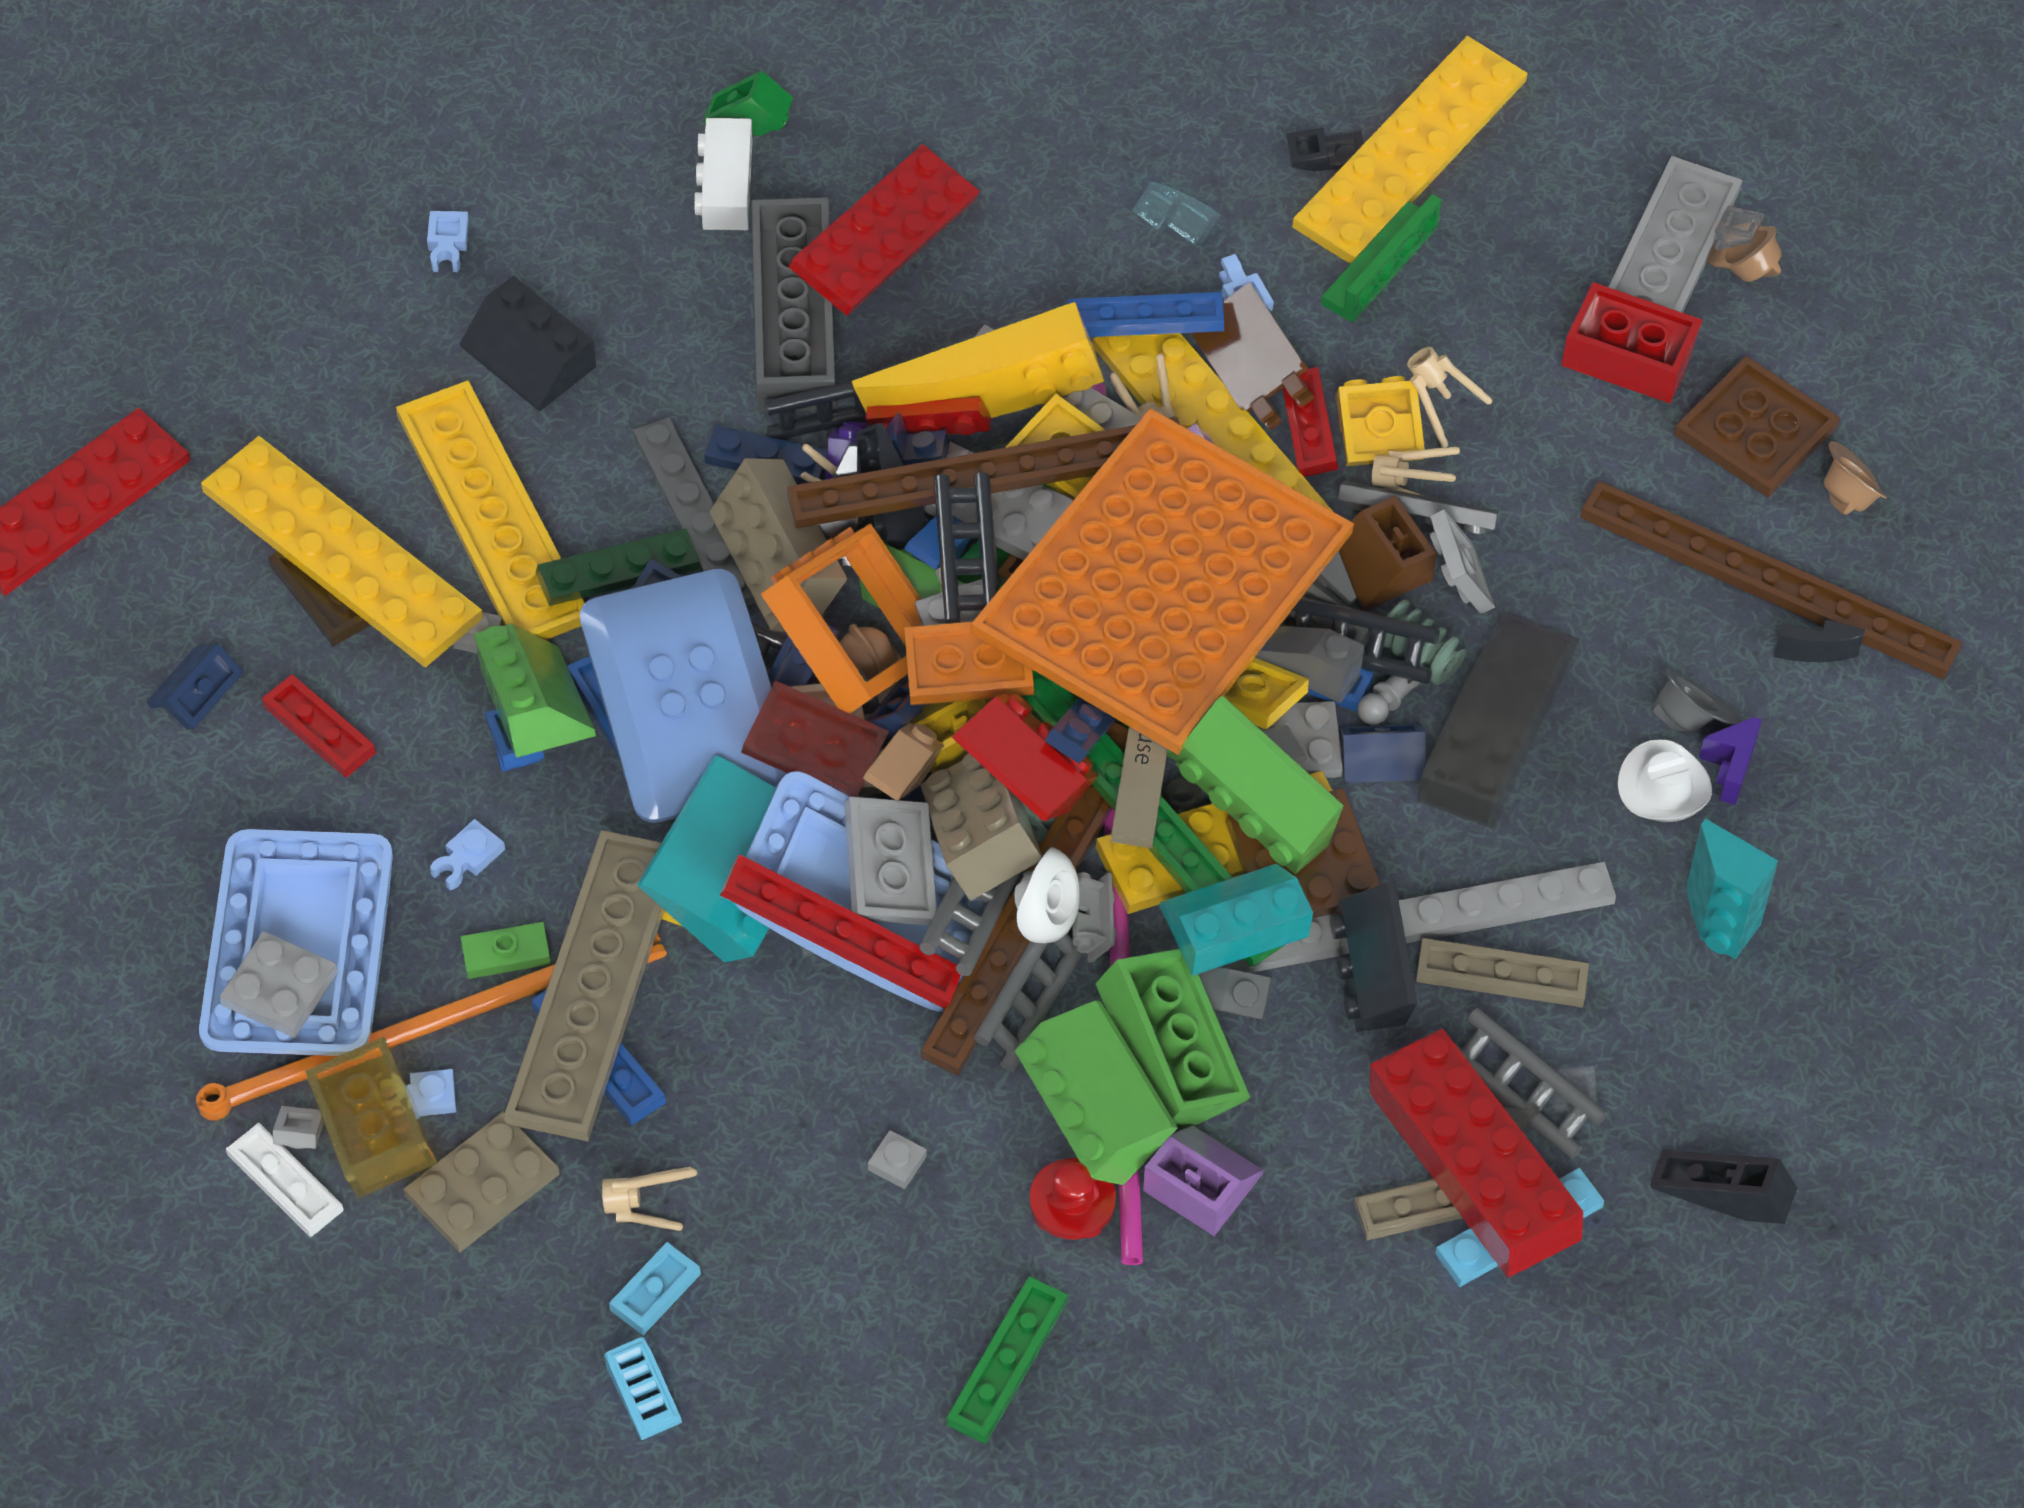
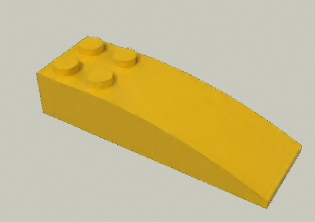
(1004, 367)

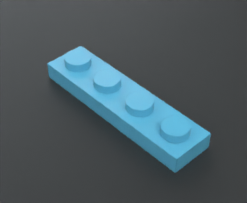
(1467, 1257)

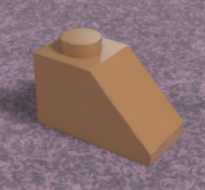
(905, 761)

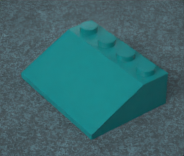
(698, 856)

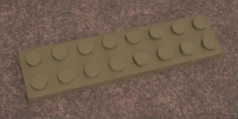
(589, 993)

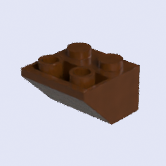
(1386, 554)

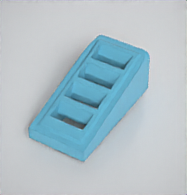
(631, 1354)

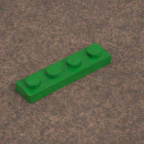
(1007, 1360)

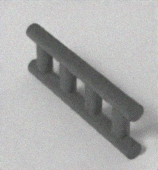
(980, 925)
(1012, 995)
(1550, 1082)

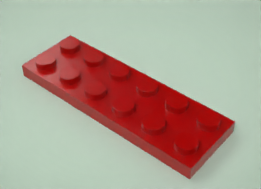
(884, 229)
(83, 495)

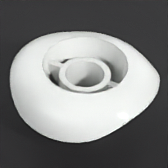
(1663, 782)
(1048, 898)

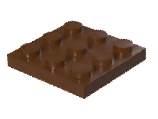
(1757, 426)
(1332, 875)

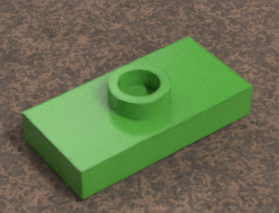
(505, 950)

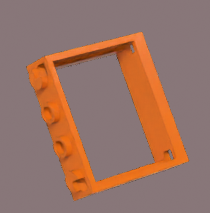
(811, 633)

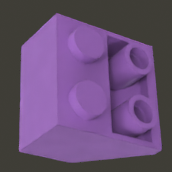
(1199, 1178)

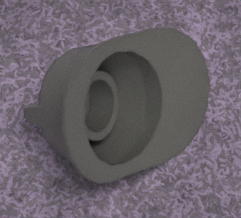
(1690, 706)

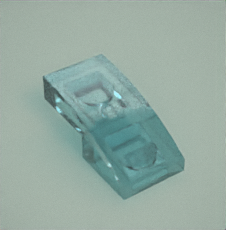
(1184, 214)

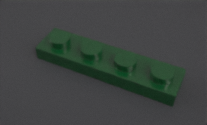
(614, 566)

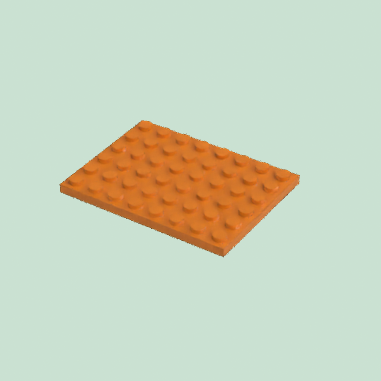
(1162, 580)

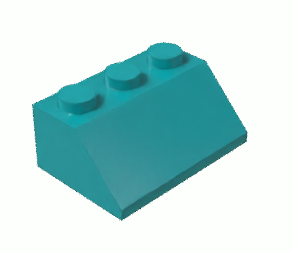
(1728, 889)
(1238, 918)

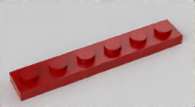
(840, 931)

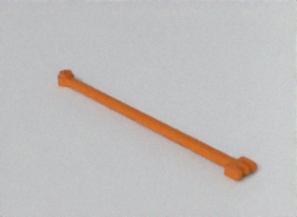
(394, 1034)

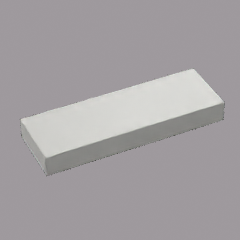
(284, 1180)

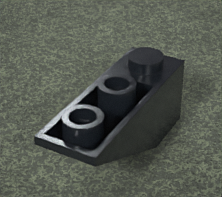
(877, 453)

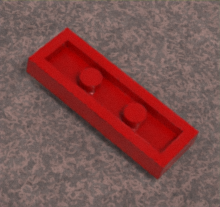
(954, 415)
(1311, 428)
(318, 726)

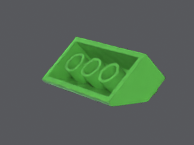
(531, 690)
(1259, 786)
(1173, 1035)
(1096, 1092)

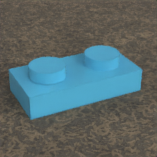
(655, 1288)

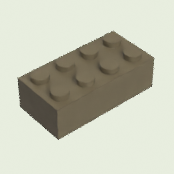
(762, 535)
(979, 826)

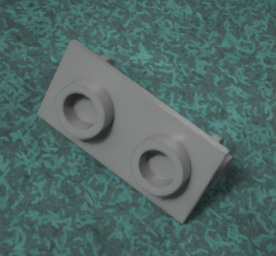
(1095, 929)

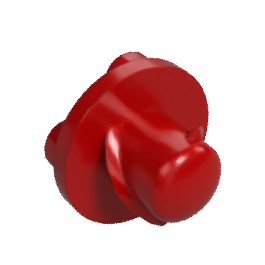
(1071, 1201)

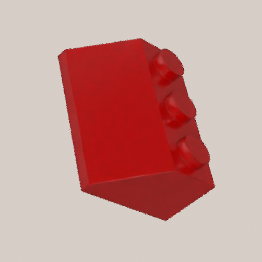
(1631, 342)
(1014, 750)

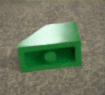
(754, 99)

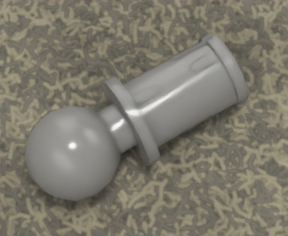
(1386, 696)

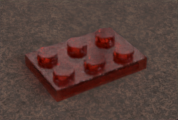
(815, 739)

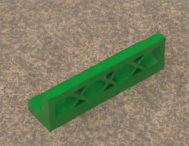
(1382, 258)

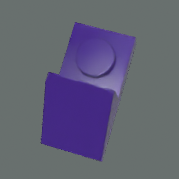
(1733, 751)

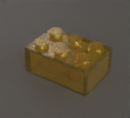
(371, 1117)

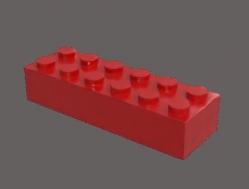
(1476, 1153)

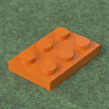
(955, 665)

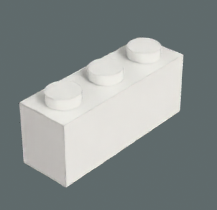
(724, 174)

